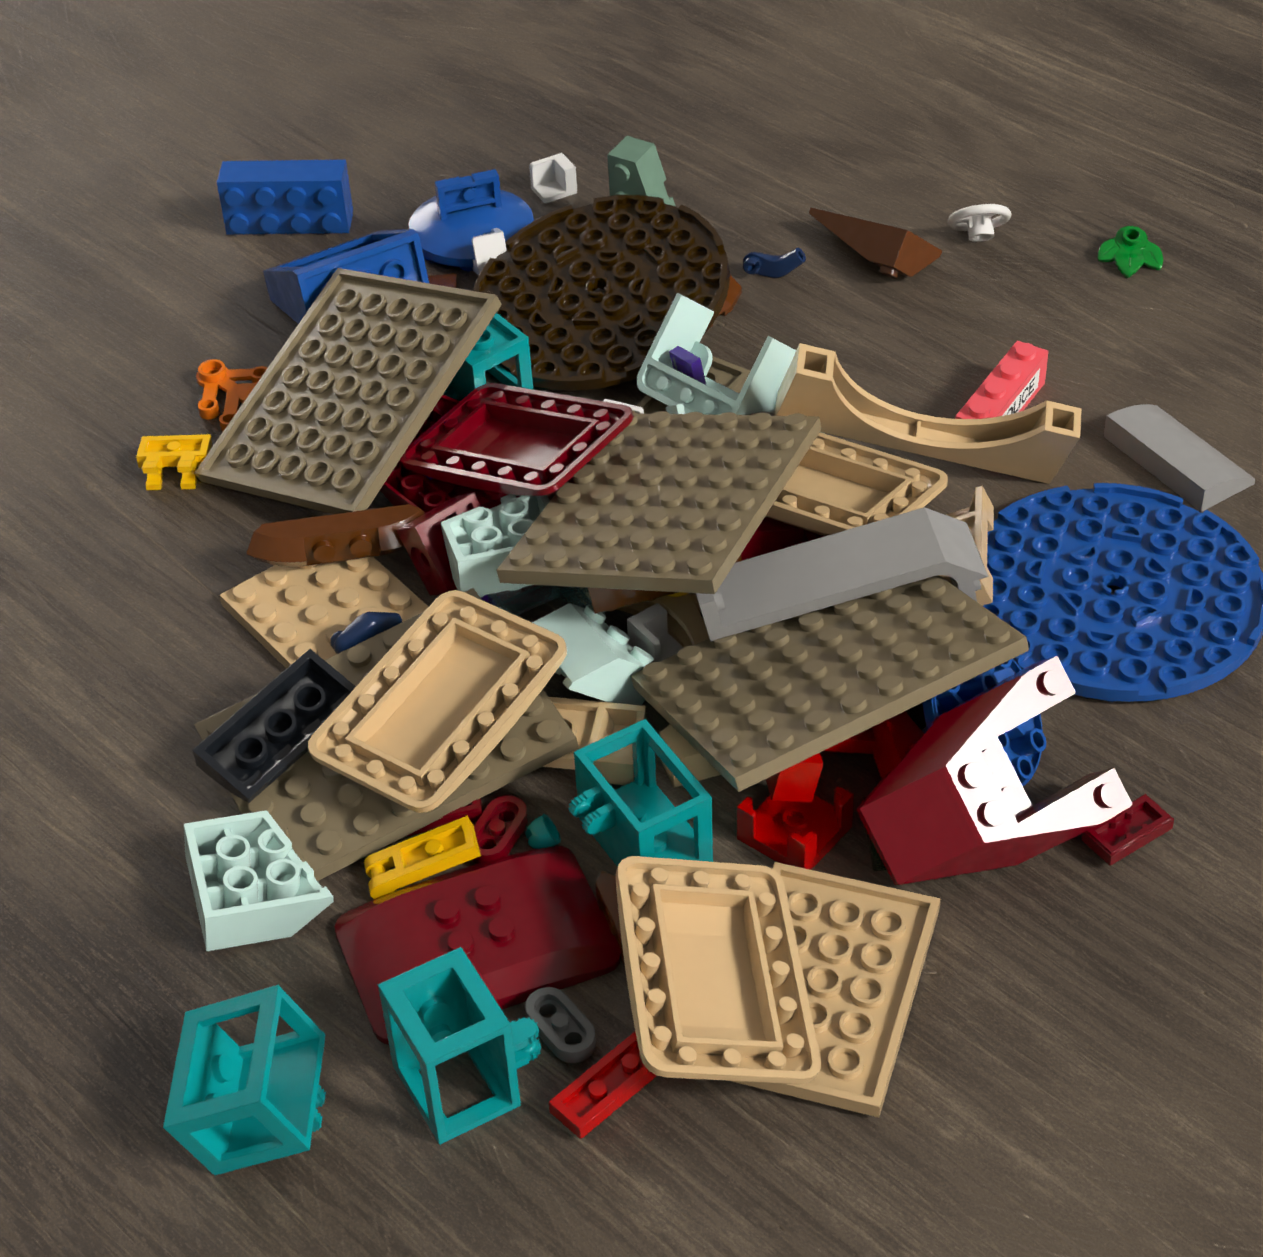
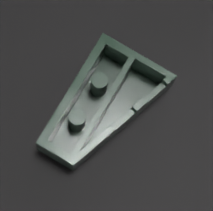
(636, 170)

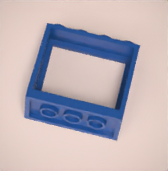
(383, 252)

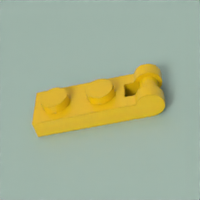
(421, 857)

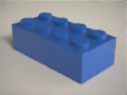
(285, 196)

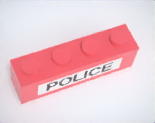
(1010, 384)

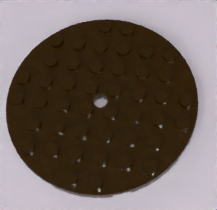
(633, 252)

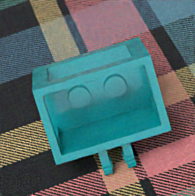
(496, 345)
(639, 815)
(447, 1012)
(249, 1100)

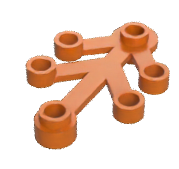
(214, 376)

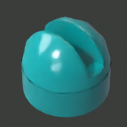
(542, 833)

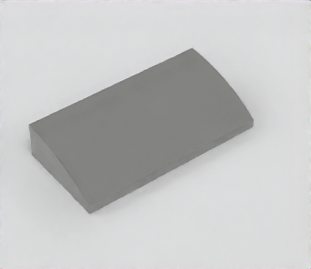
(1175, 455)

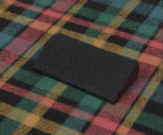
(272, 727)

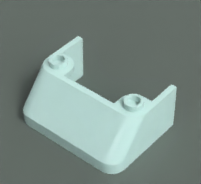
(685, 328)

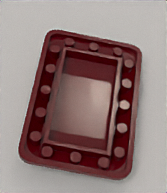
(515, 439)
(517, 917)

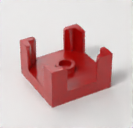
(795, 831)

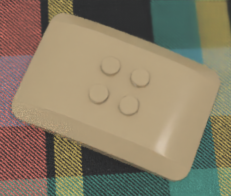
(851, 486)
(438, 701)
(714, 972)

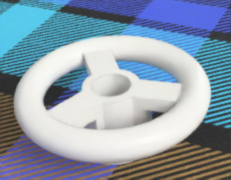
(978, 220)

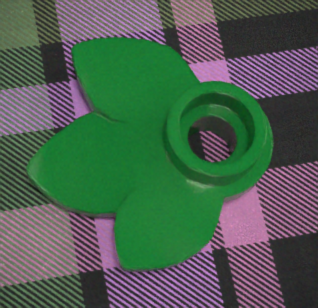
(1130, 251)

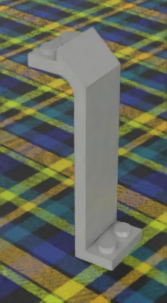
(842, 570)

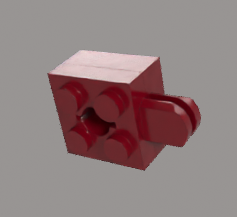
(426, 542)

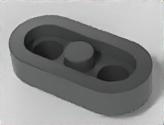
(564, 1027)

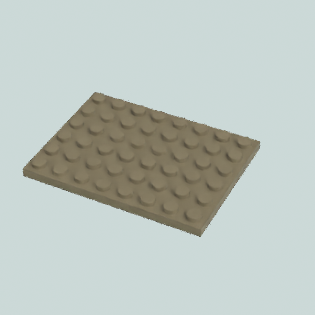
(348, 391)
(663, 503)
(823, 676)
(342, 821)

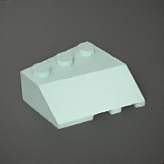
(484, 538)
(597, 655)
(249, 881)

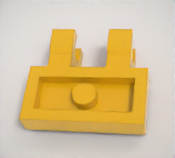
(177, 451)

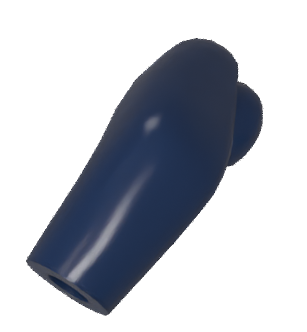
(773, 265)
(363, 628)

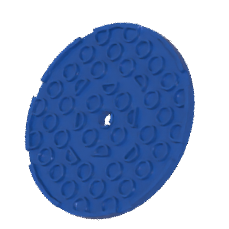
(1184, 602)

